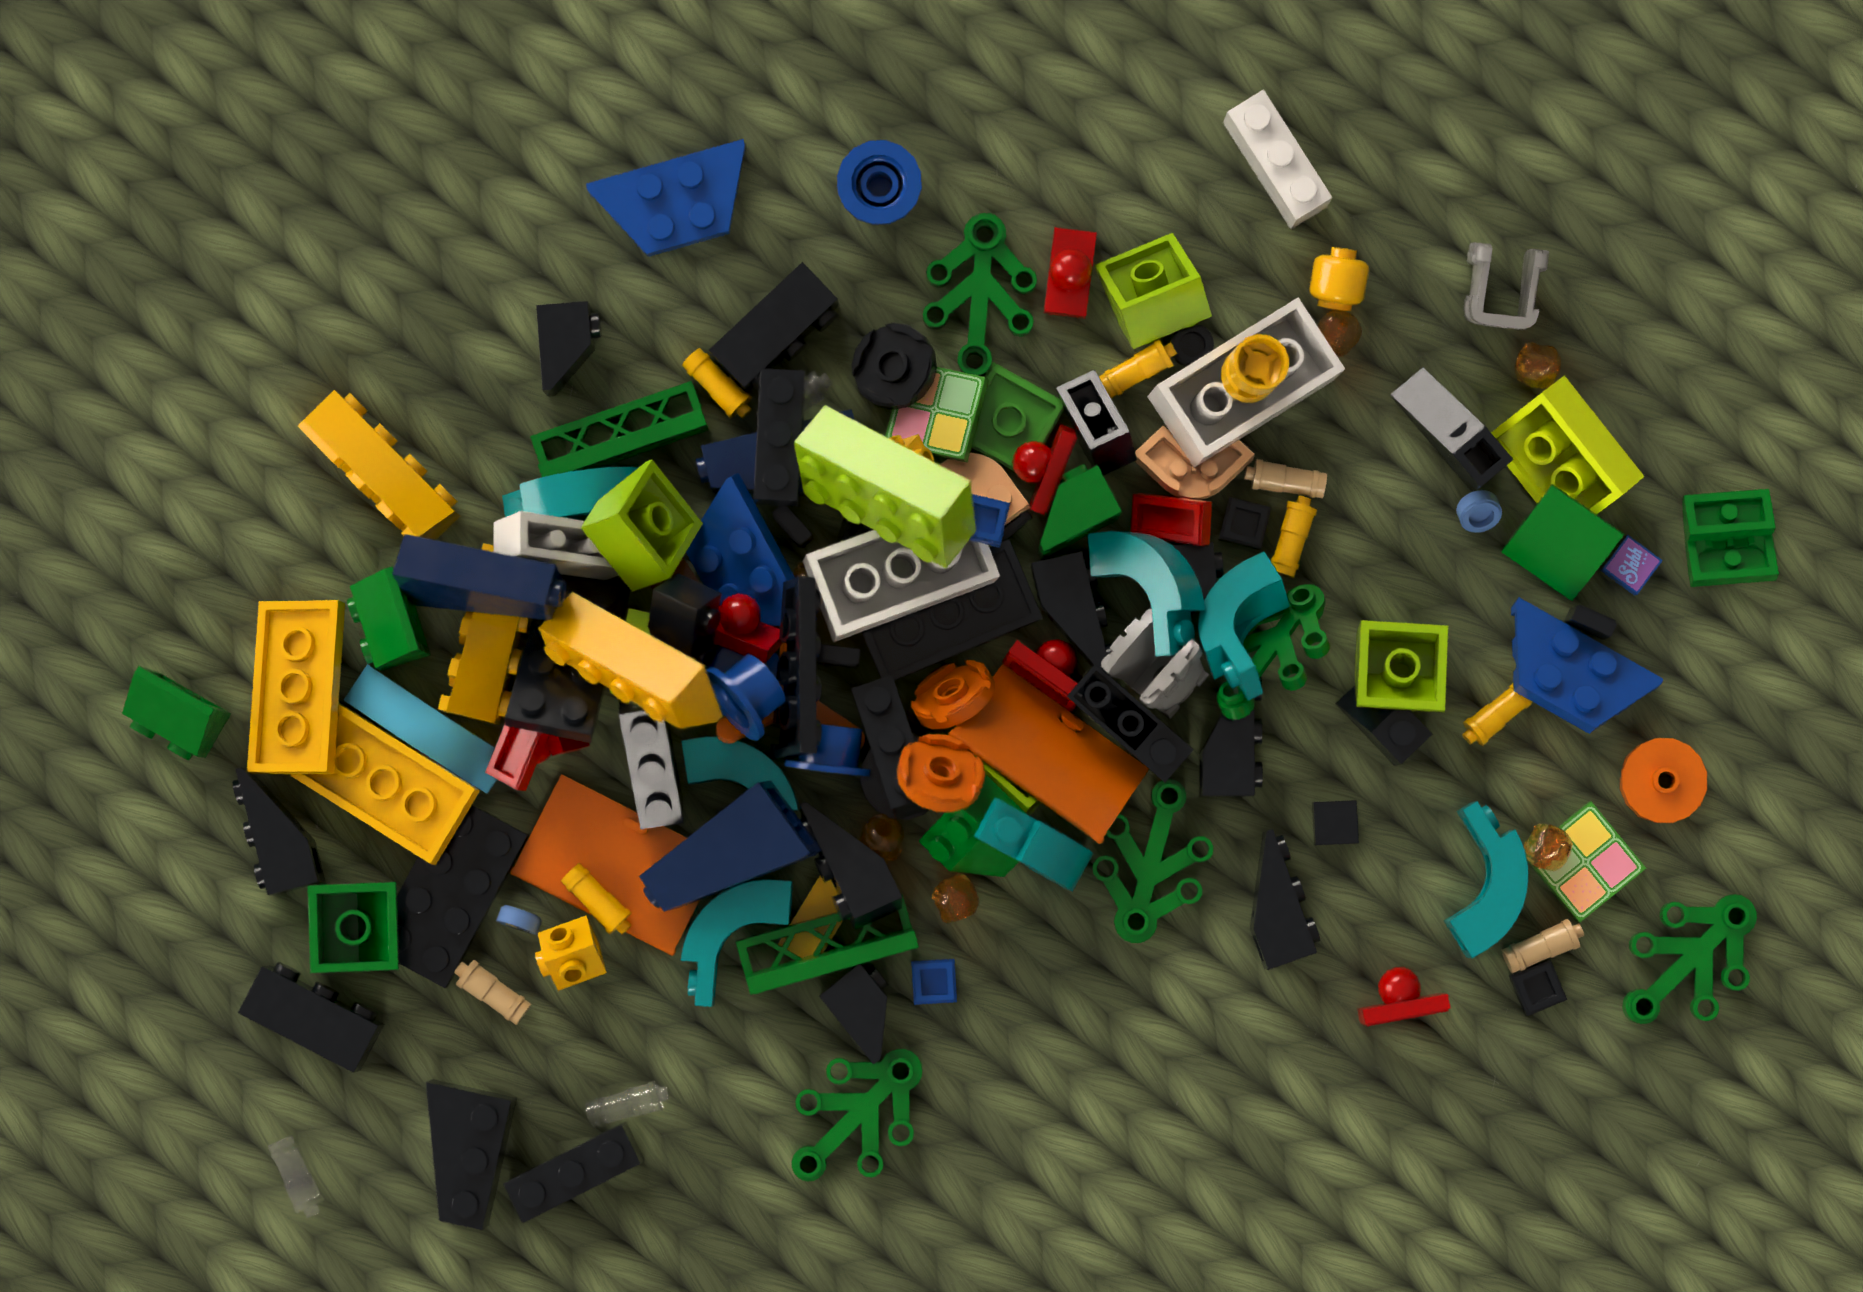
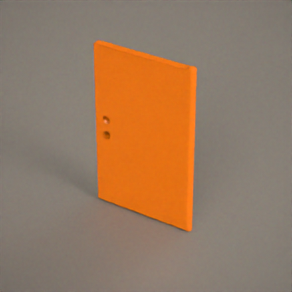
(1066, 770)
(607, 841)

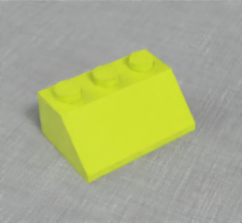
(1566, 445)

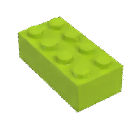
(885, 487)

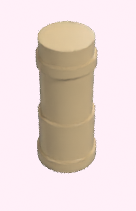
(1286, 479)
(1544, 945)
(491, 991)

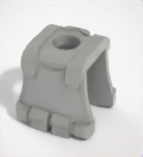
(1480, 257)
(1158, 680)

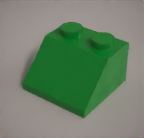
(1079, 508)
(388, 622)
(173, 712)
(953, 839)
(353, 927)

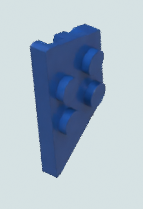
(675, 199)
(738, 551)
(1572, 671)

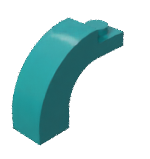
(565, 494)
(1161, 573)
(1231, 610)
(713, 760)
(1034, 844)
(1504, 887)
(741, 905)

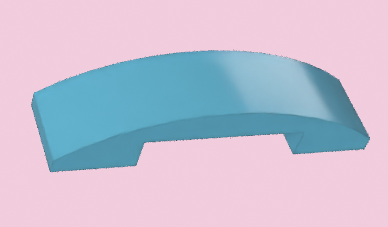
(422, 727)

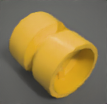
(1255, 368)

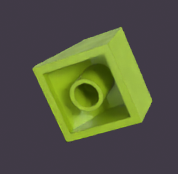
(1154, 290)
(642, 527)
(1401, 666)

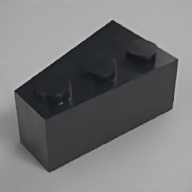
(468, 1149)

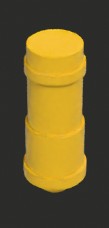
(1138, 368)
(717, 384)
(1293, 536)
(1494, 716)
(597, 900)

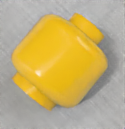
(1339, 279)

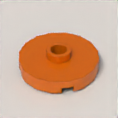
(953, 694)
(940, 773)
(1641, 786)

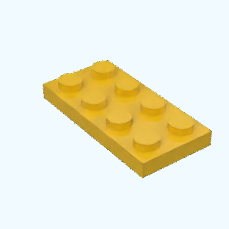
(296, 687)
(393, 787)

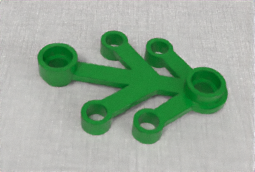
(980, 286)
(1305, 609)
(1150, 869)
(1696, 955)
(862, 1109)

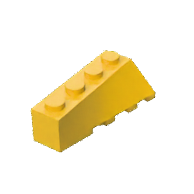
(378, 469)
(630, 663)
(485, 666)

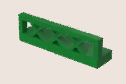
(629, 443)
(827, 961)

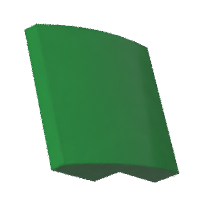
(1729, 537)
(1562, 542)

